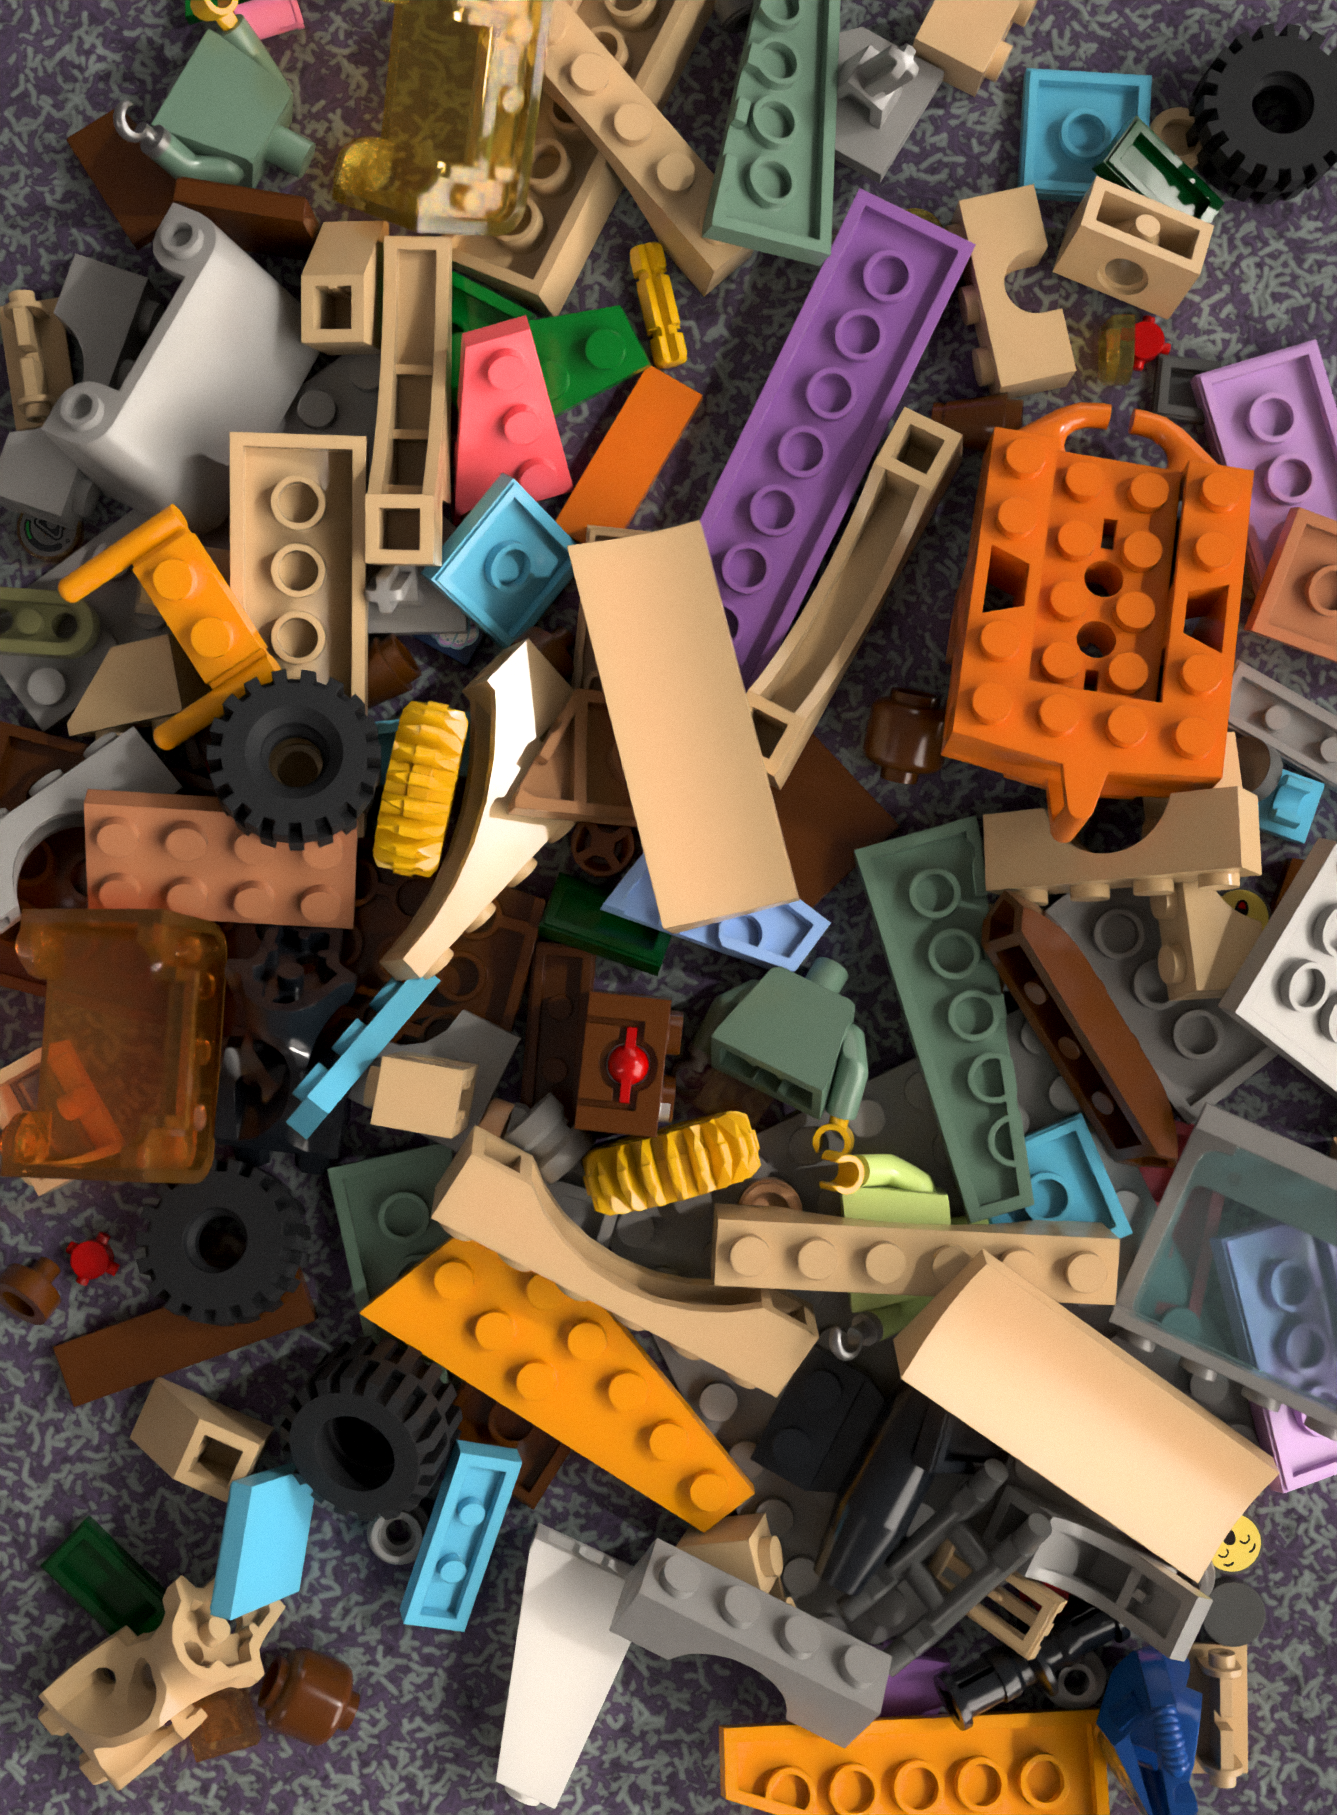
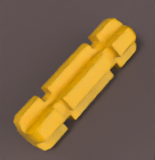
(658, 305)

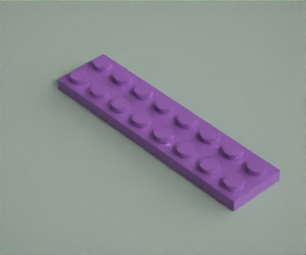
(824, 416)

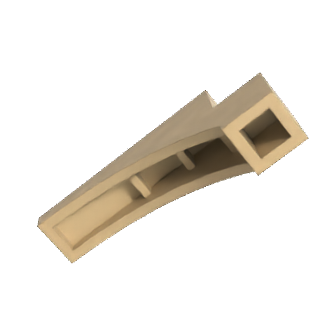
(414, 406)
(510, 716)

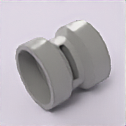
(549, 1139)

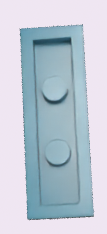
(357, 1050)
(460, 1535)

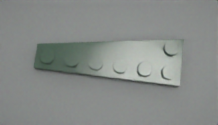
(780, 135)
(929, 920)

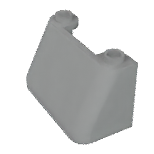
(213, 366)

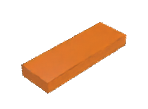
(630, 455)

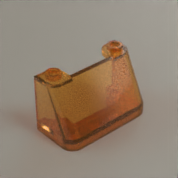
(122, 1046)

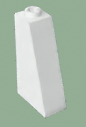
(559, 1663)

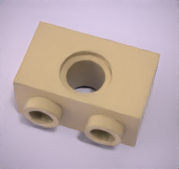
(1133, 248)

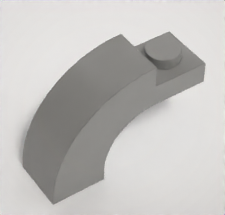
(1105, 1572)

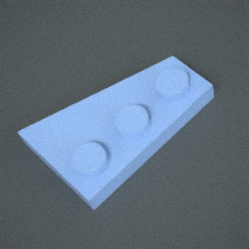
(763, 938)

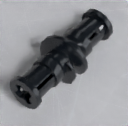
(1005, 1674)

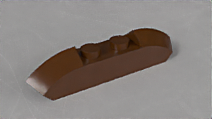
(1082, 1032)

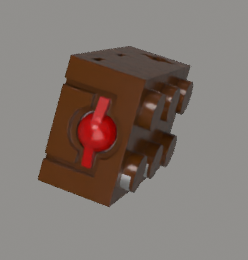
(625, 1063)

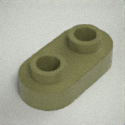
(37, 623)

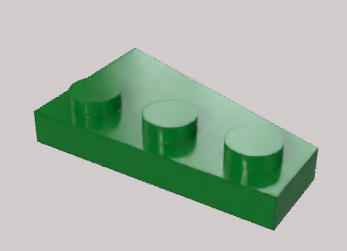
(577, 355)

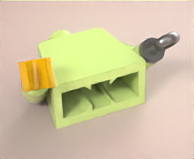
(889, 1191)

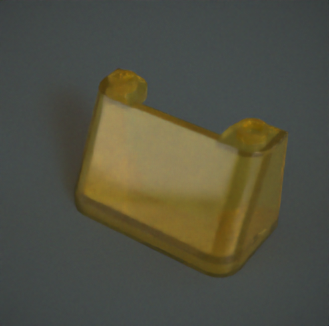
(453, 118)

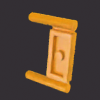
(194, 606)

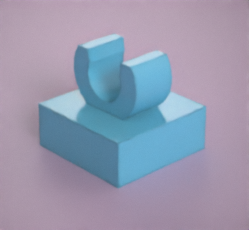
(1290, 807)

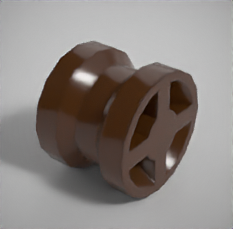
(600, 840)

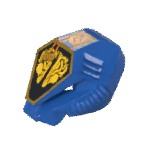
(1153, 1722)

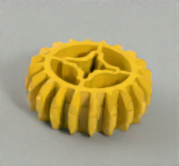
(420, 788)
(675, 1166)

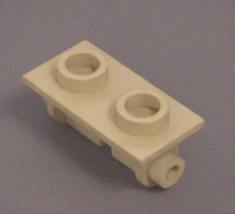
(35, 357)
(1223, 1729)

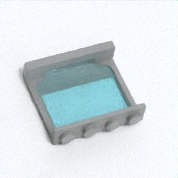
(1243, 1268)

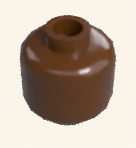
(905, 734)
(308, 1696)

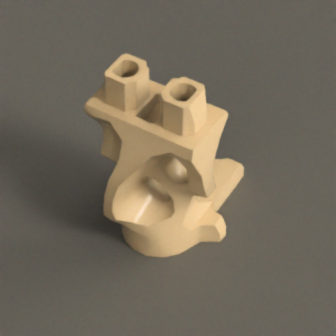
(156, 1681)

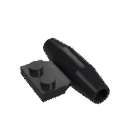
(849, 1440)

